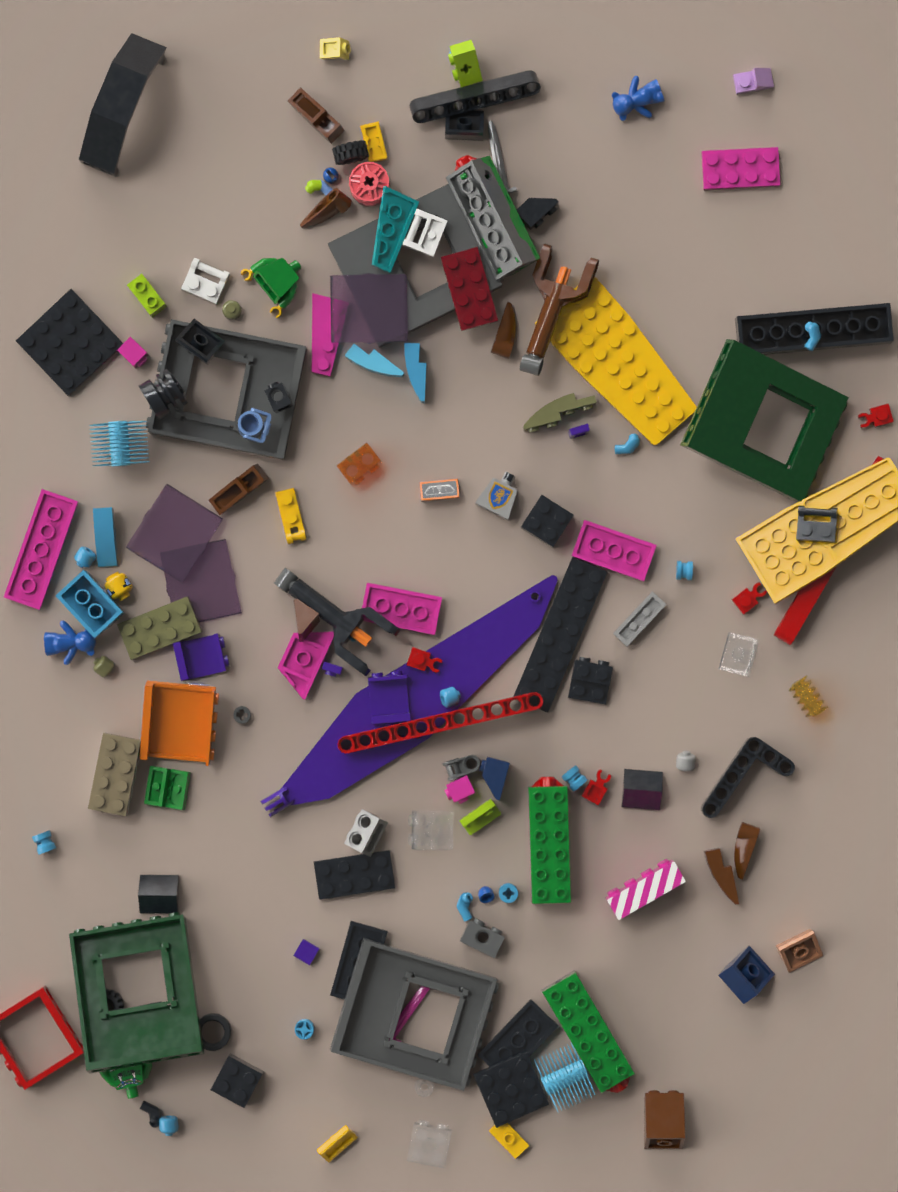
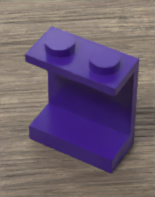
(201, 657)
(388, 697)

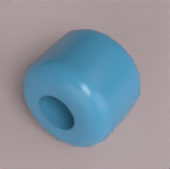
(84, 557)
(449, 697)
(168, 1125)

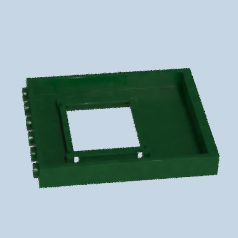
(732, 404)
(141, 1032)

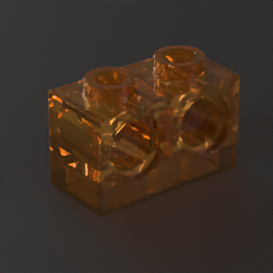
(355, 459)

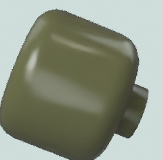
(231, 310)
(103, 666)

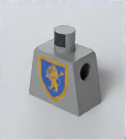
(499, 496)

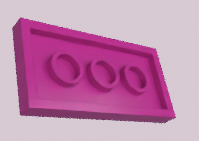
(740, 168)
(613, 550)
(403, 607)

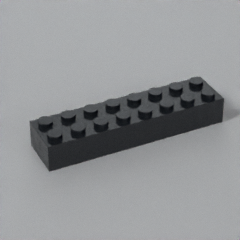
(838, 328)

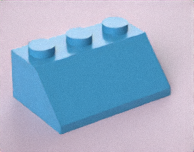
(90, 604)

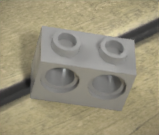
(369, 834)

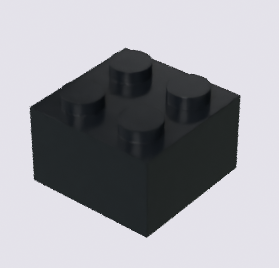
(547, 521)
(237, 1080)

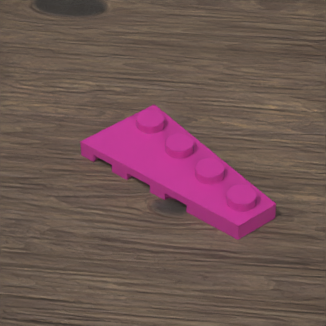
(322, 349)

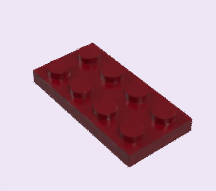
(469, 289)

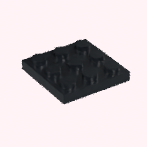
(511, 1089)

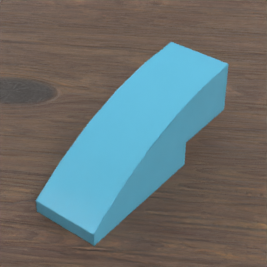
(374, 362)

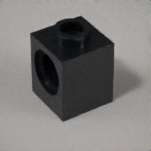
(284, 403)

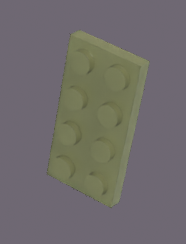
(159, 628)

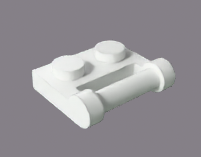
(430, 236)
(203, 287)

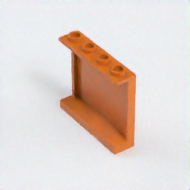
(178, 721)

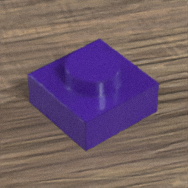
(332, 669)

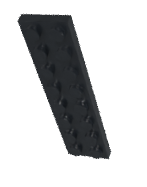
(561, 632)

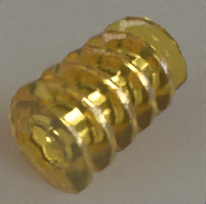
(807, 697)

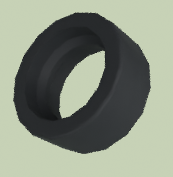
(227, 1031)

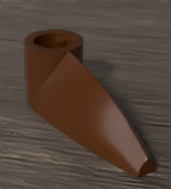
(329, 206)
(506, 333)
(744, 847)

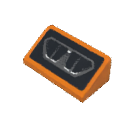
(439, 490)

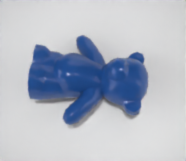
(636, 99)
(71, 642)

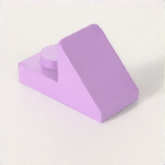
(753, 80)

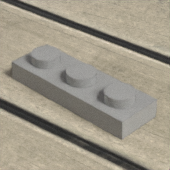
(639, 619)

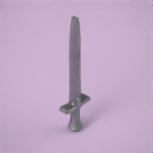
(497, 156)

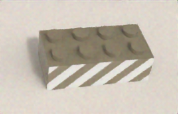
(115, 774)

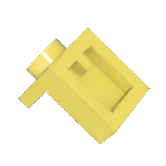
(334, 48)

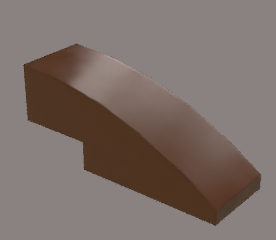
(316, 115)
(238, 489)
(722, 874)

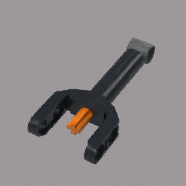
(344, 623)

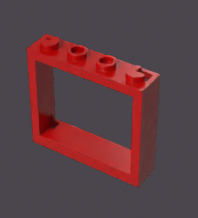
(63, 1025)

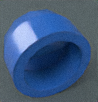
(327, 178)
(485, 894)

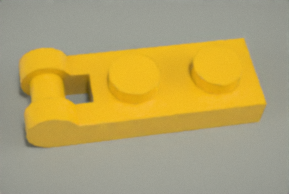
(290, 515)

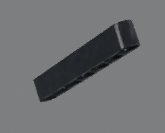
(474, 96)

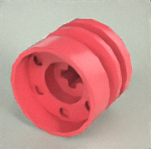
(368, 195)

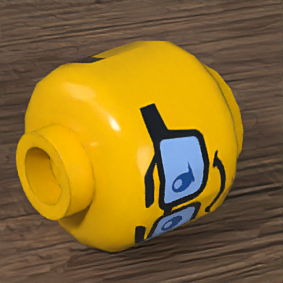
(118, 586)

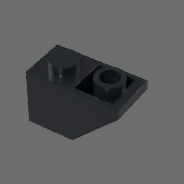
(535, 209)

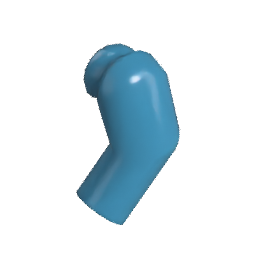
(814, 334)
(629, 447)
(463, 904)

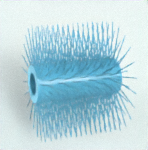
(119, 443)
(565, 1077)

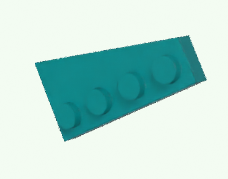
(393, 223)

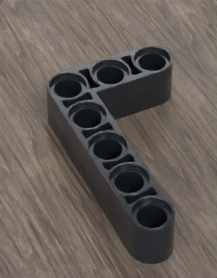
(741, 771)

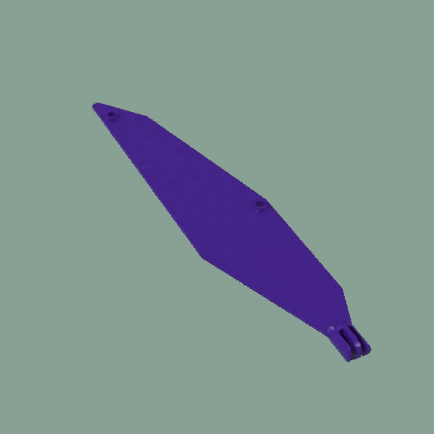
(466, 664)

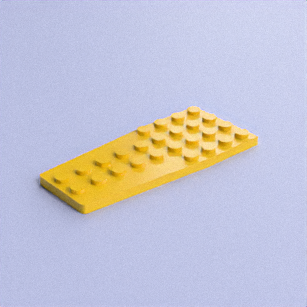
(621, 364)
(865, 510)

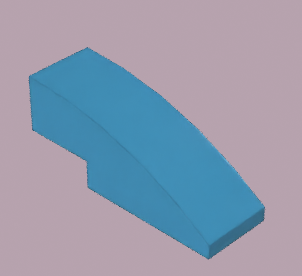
(415, 370)
(105, 536)

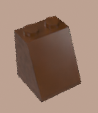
(664, 1120)

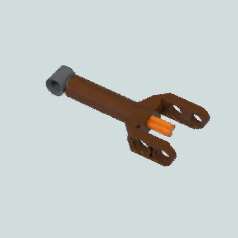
(555, 296)

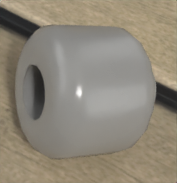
(685, 761)

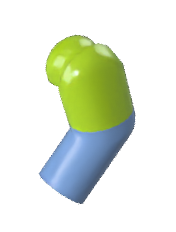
(318, 185)

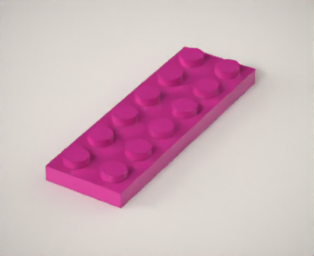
(41, 549)

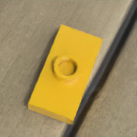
(374, 141)
(509, 1139)
(337, 1143)

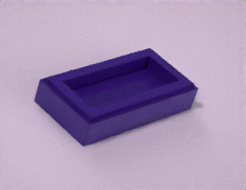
(579, 431)

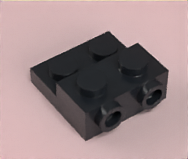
(590, 680)

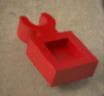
(878, 415)
(746, 600)
(420, 659)
(595, 790)

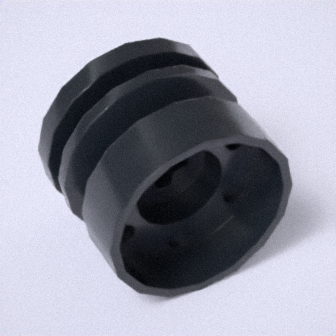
(163, 394)

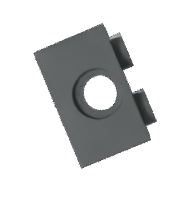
(489, 947)

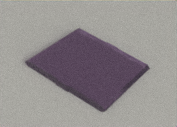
(369, 308)
(174, 533)
(209, 584)

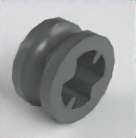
(246, 710)

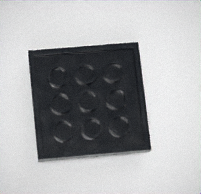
(69, 342)

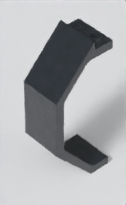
(118, 102)

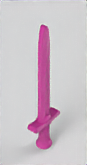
(409, 1009)

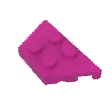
(303, 660)

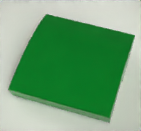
(167, 787)

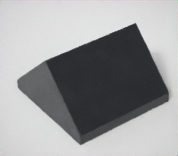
(465, 126)
(200, 341)
(642, 789)
(158, 894)

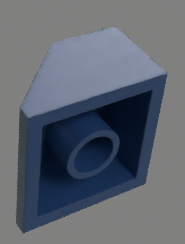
(494, 774)
(746, 975)

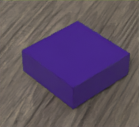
(306, 951)

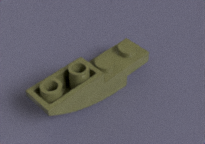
(550, 413)

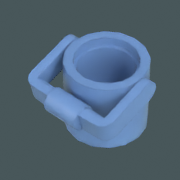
(251, 425)

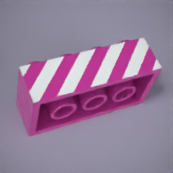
(644, 889)

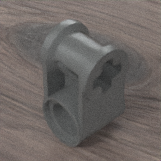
(460, 767)

